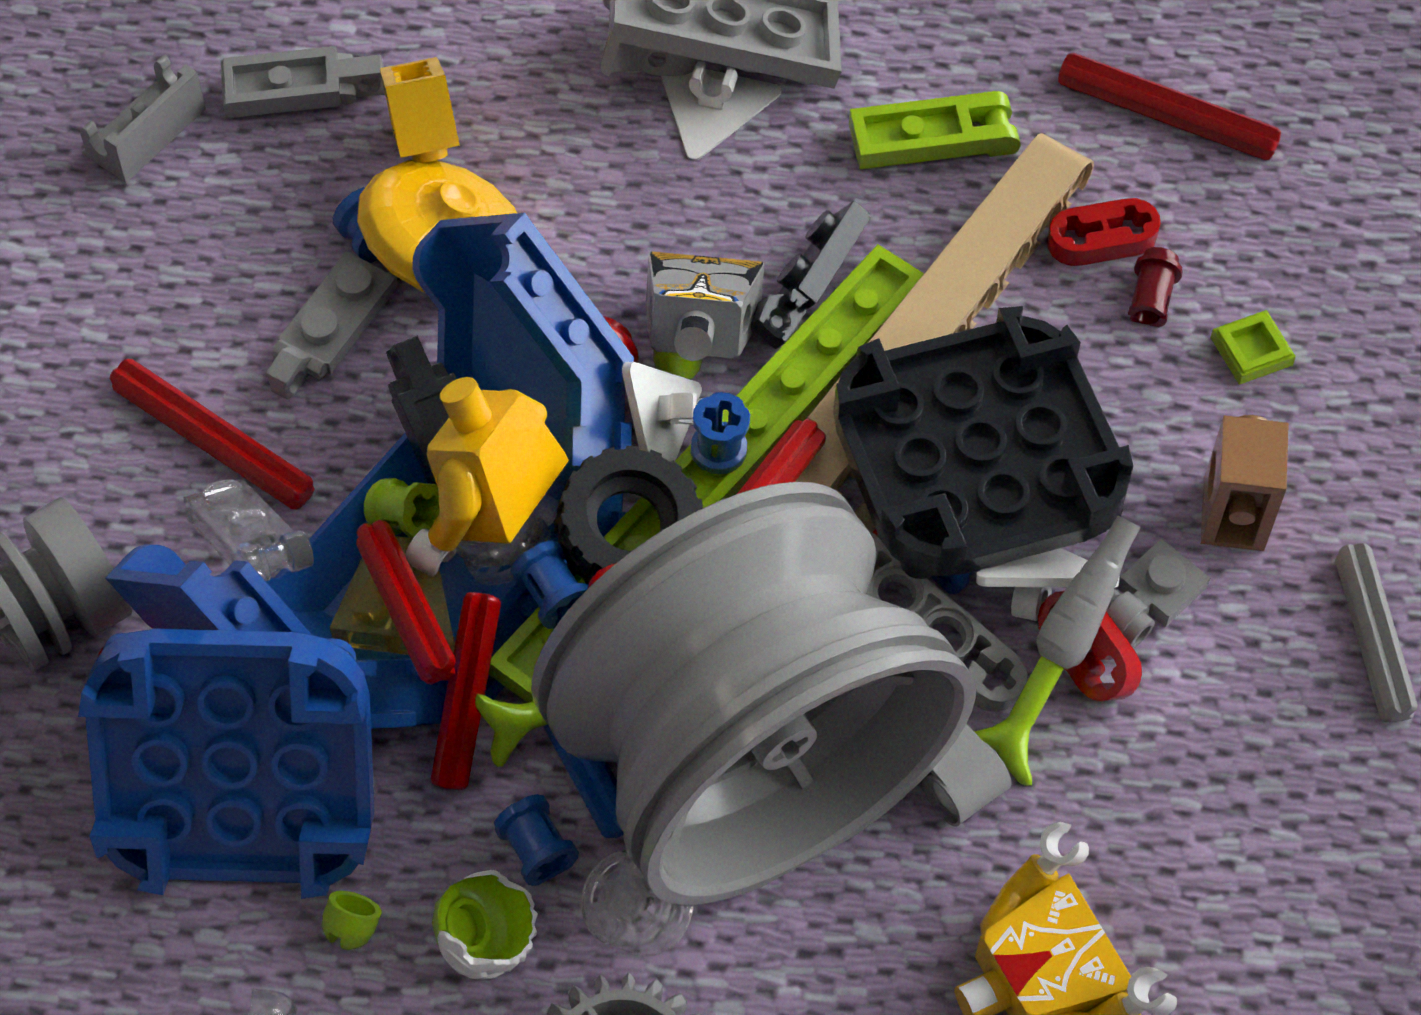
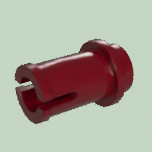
(1157, 273)

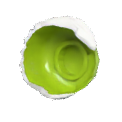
(484, 925)

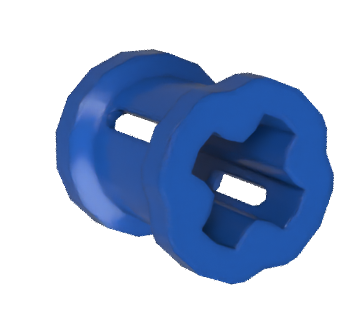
(726, 435)
(548, 581)
(535, 839)

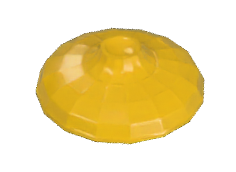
(411, 199)

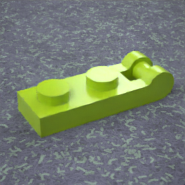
(933, 130)

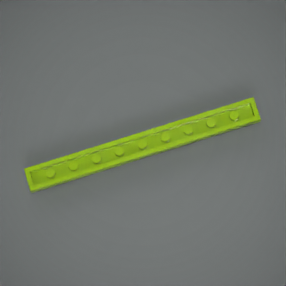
(776, 397)

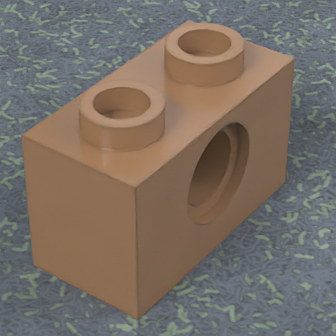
(1244, 482)

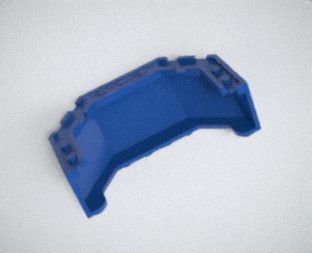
(508, 322)

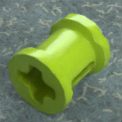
(402, 506)

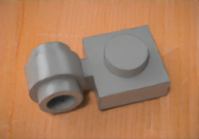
(1158, 585)

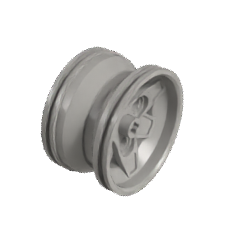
(750, 691)

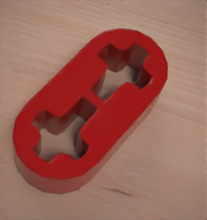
(1103, 231)
(1107, 645)

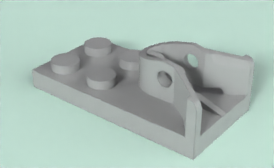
(761, 36)

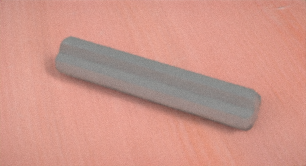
(1376, 633)

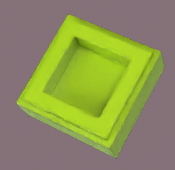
(1252, 347)

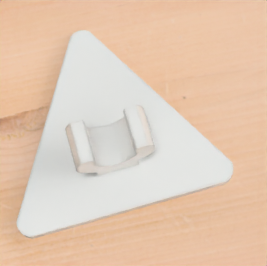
(714, 105)
(660, 407)
(1033, 579)

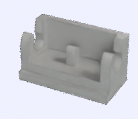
(147, 122)

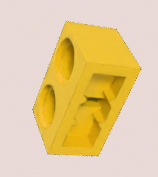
(420, 109)

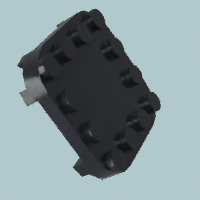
(980, 446)

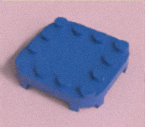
(229, 757)

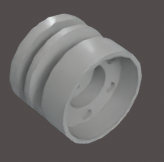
(52, 582)

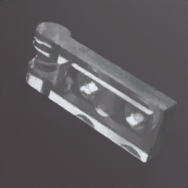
(247, 528)

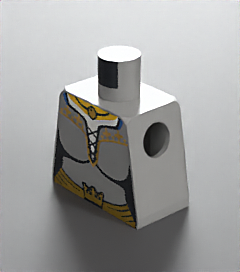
(701, 304)

